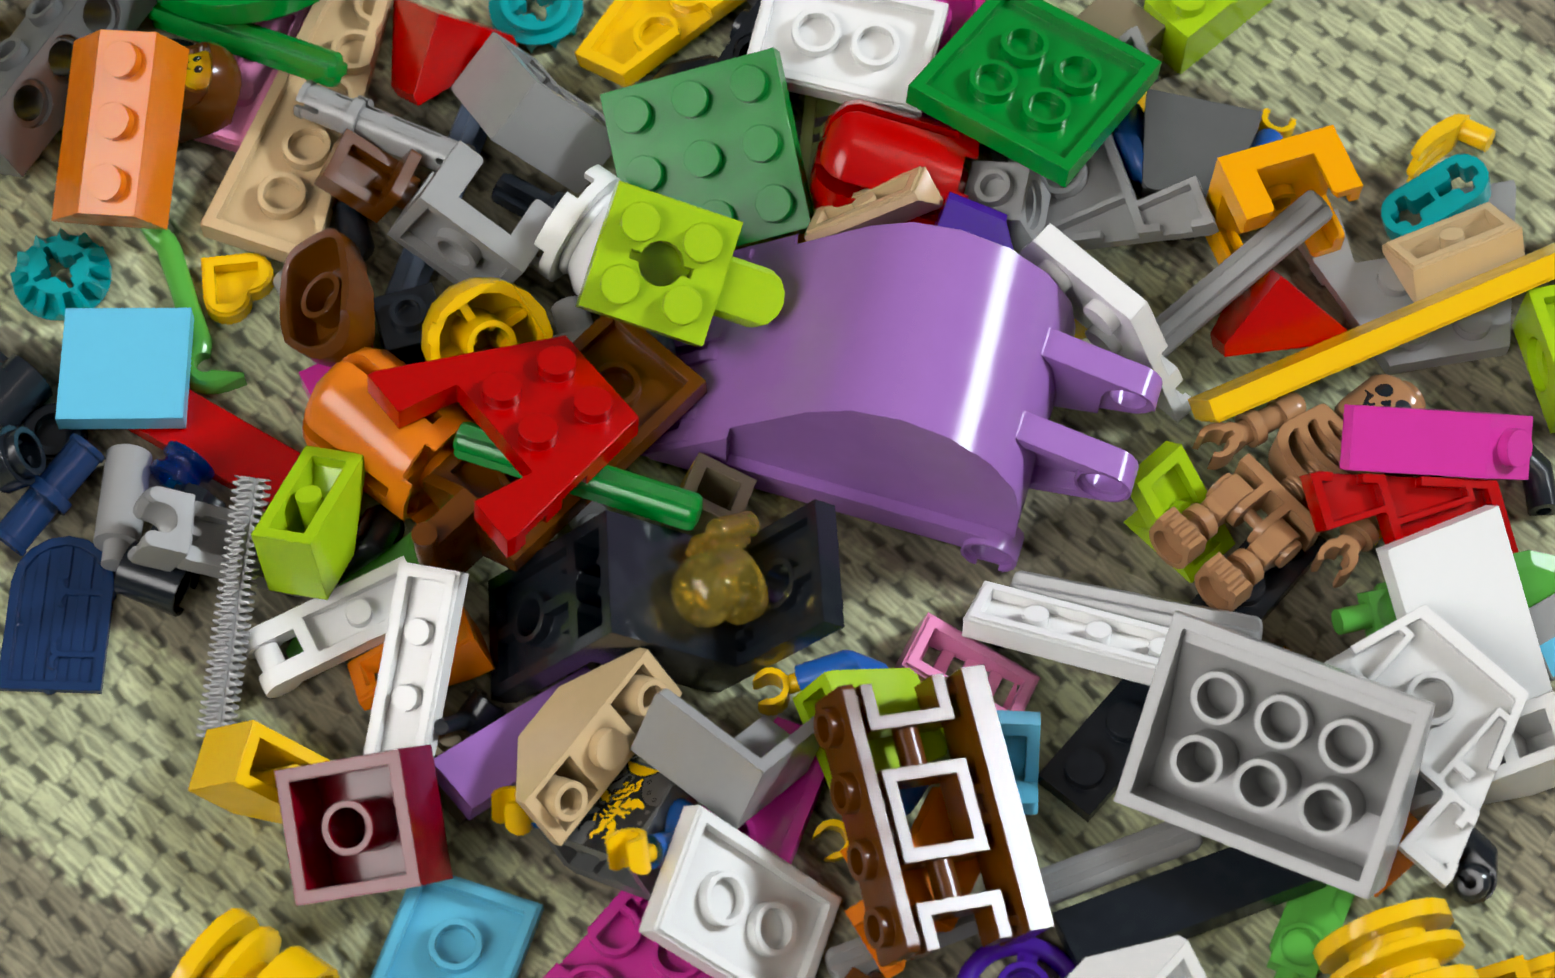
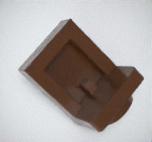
(368, 176)

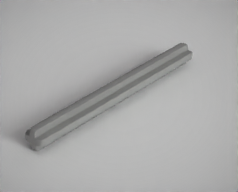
(1061, 882)

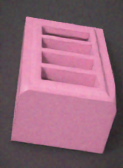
(950, 642)

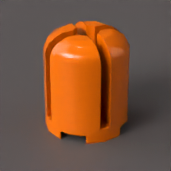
(395, 460)

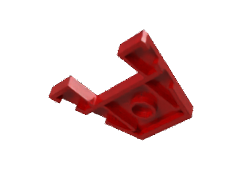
(539, 409)
(1399, 503)

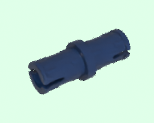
(49, 494)

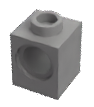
(1012, 191)

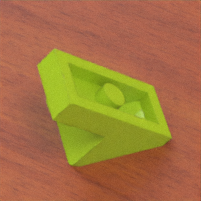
(1168, 481)

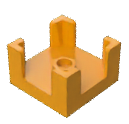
(1266, 179)

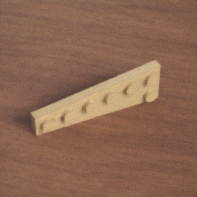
(269, 188)

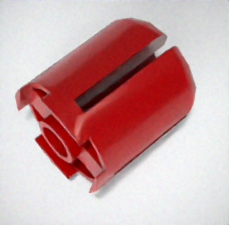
(876, 143)

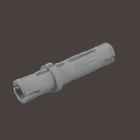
(372, 124)

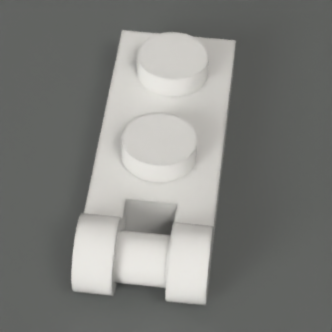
(326, 629)

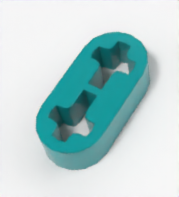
(1433, 194)

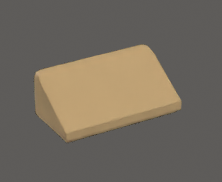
(888, 203)
(1454, 250)

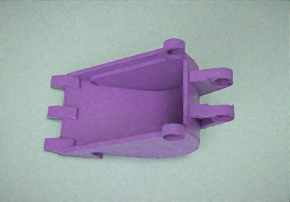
(911, 387)

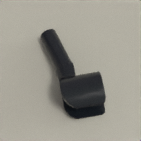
(472, 716)

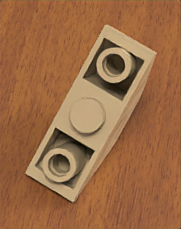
(584, 740)

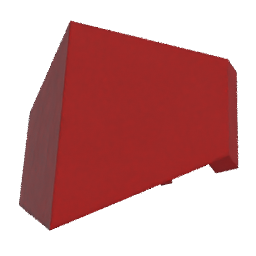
(432, 49)
(1271, 318)

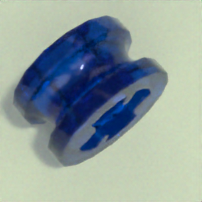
(181, 467)

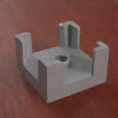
(458, 237)

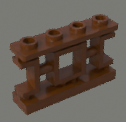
(979, 804)

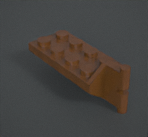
(638, 369)

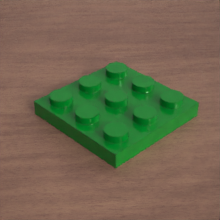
(1034, 85)
(716, 142)

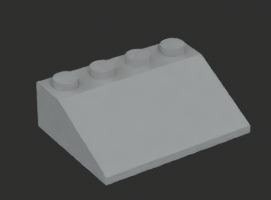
(1277, 755)

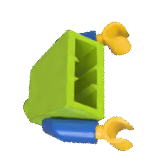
(893, 695)

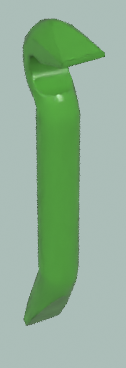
(185, 296)

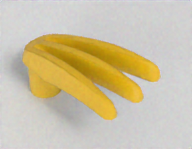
(1442, 139)

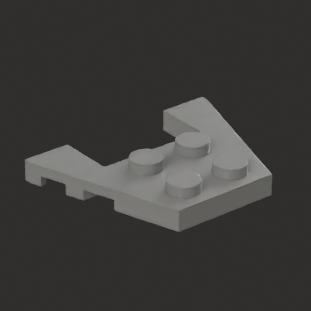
(1101, 205)
(1373, 290)

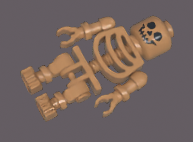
(1303, 445)

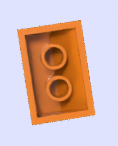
(121, 130)

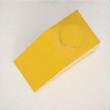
(239, 768)

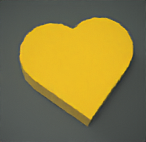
(233, 284)

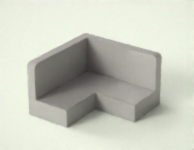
(532, 114)
(721, 771)

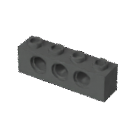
(38, 66)

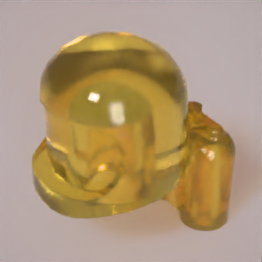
(719, 577)

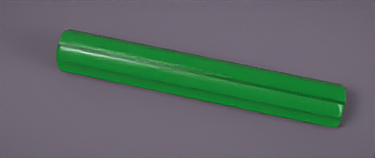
(259, 45)
(609, 487)

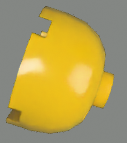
(481, 317)

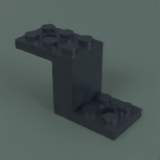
(611, 593)

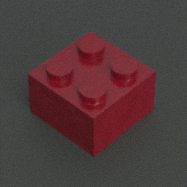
(363, 825)

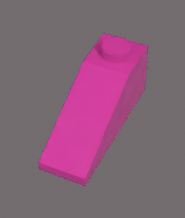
(1436, 442)

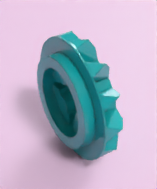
(560, 21)
(47, 295)

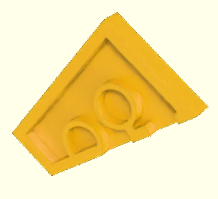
(644, 33)

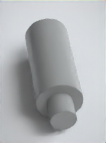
(123, 481)

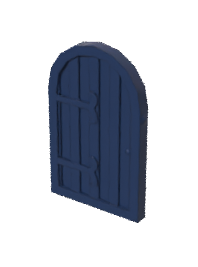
(58, 620)

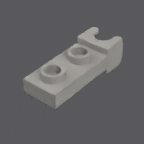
(187, 534)

